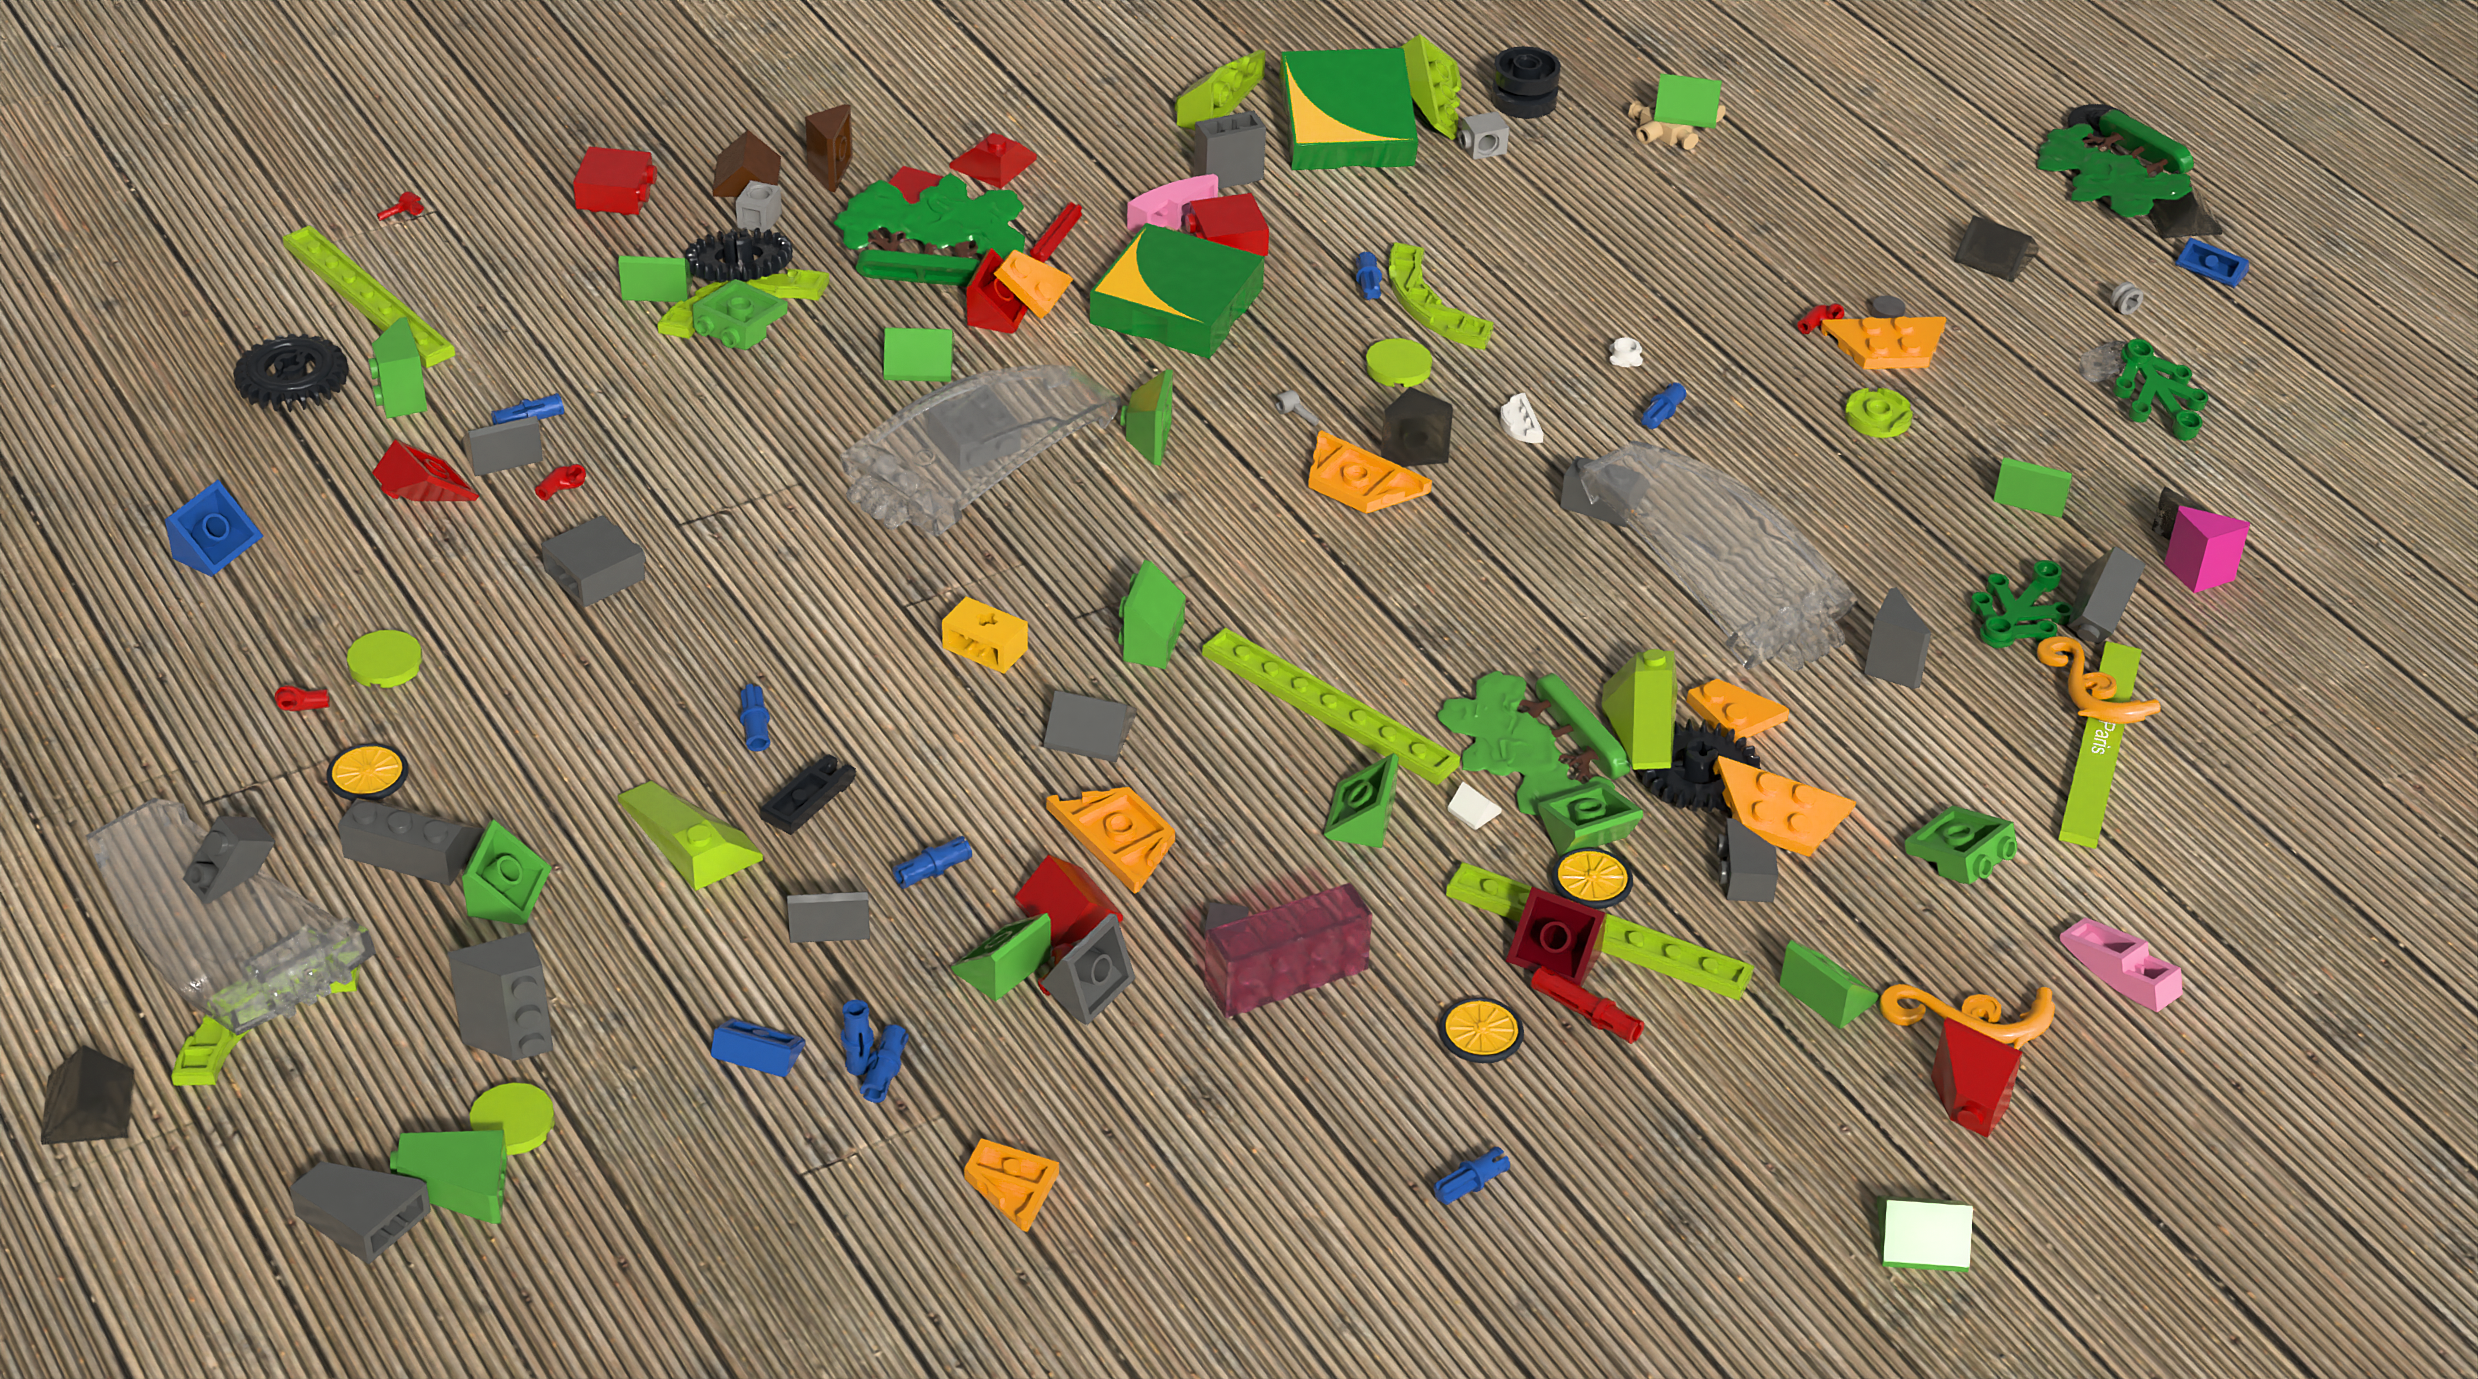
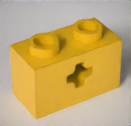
(985, 634)

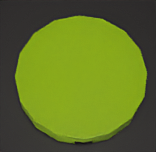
(1398, 362)
(1878, 413)
(384, 658)
(519, 1110)

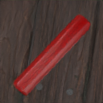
(1056, 232)

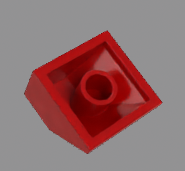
(994, 160)
(420, 476)
(1974, 1076)

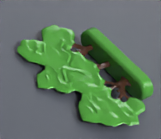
(1520, 743)

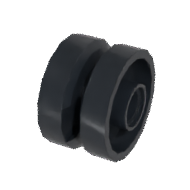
(1525, 82)

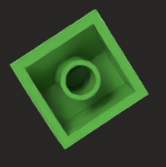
(397, 372)

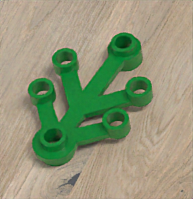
(2139, 356)
(2002, 630)

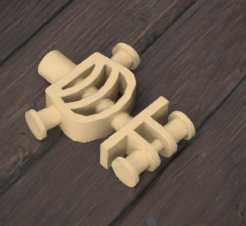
(1666, 132)

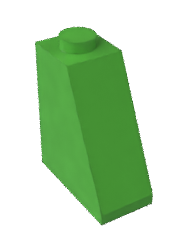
(460, 1169)

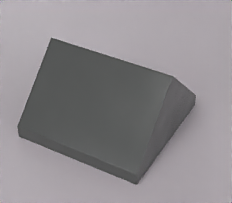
(503, 446)
(1898, 643)
(1088, 726)
(828, 917)
(1092, 972)

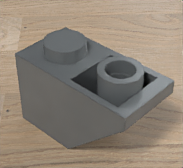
(228, 856)
(1747, 865)

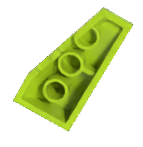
(1433, 83)
(1220, 90)
(1643, 708)
(690, 838)

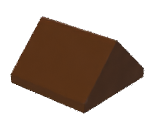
(829, 145)
(745, 161)

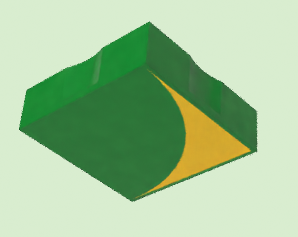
(1348, 108)
(1177, 290)

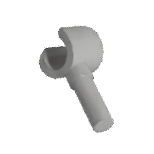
(1291, 402)

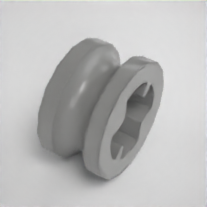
(2126, 298)

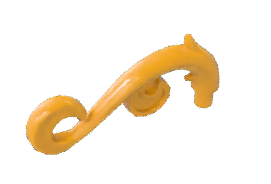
(2102, 685)
(2033, 1024)

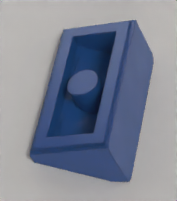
(2213, 263)
(756, 1047)

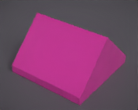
(2205, 548)

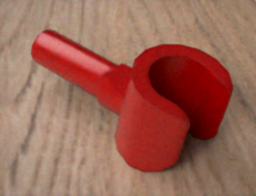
(407, 202)

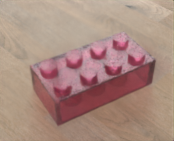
(1287, 950)

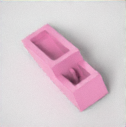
(1169, 202)
(2124, 963)

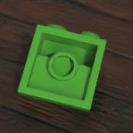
(737, 314)
(1964, 843)

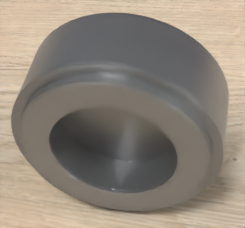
(1888, 307)

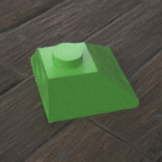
(1150, 417)

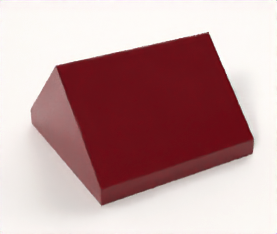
(1558, 935)

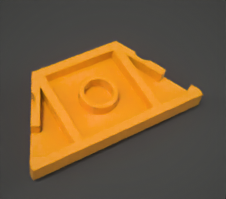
(1887, 341)
(1361, 477)
(1781, 808)
(1118, 831)

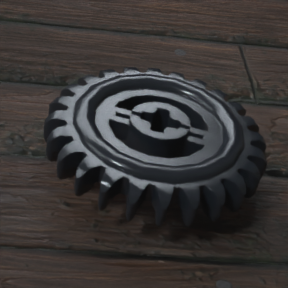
(739, 253)
(290, 375)
(1691, 780)

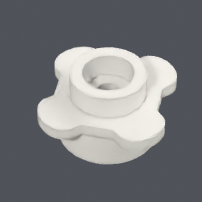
(1626, 352)

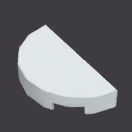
(1520, 421)

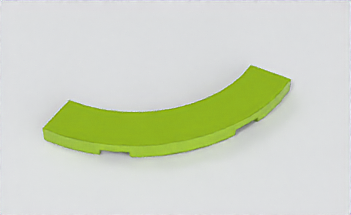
(795, 284)
(1426, 306)
(211, 1044)

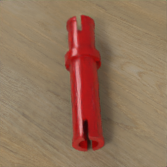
(1599, 1011)

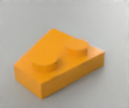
(1033, 281)
(1735, 708)
(1011, 1180)

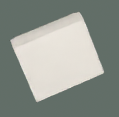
(1472, 807)

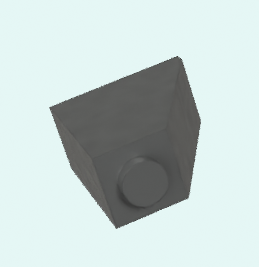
(2104, 594)
(359, 1206)

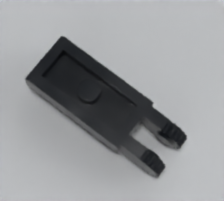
(807, 794)

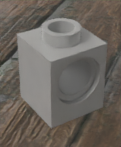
(1484, 135)
(758, 206)

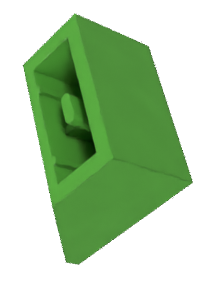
(1151, 618)

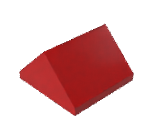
(990, 301)
(1067, 897)

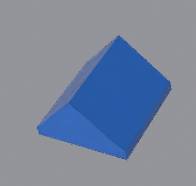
(210, 530)

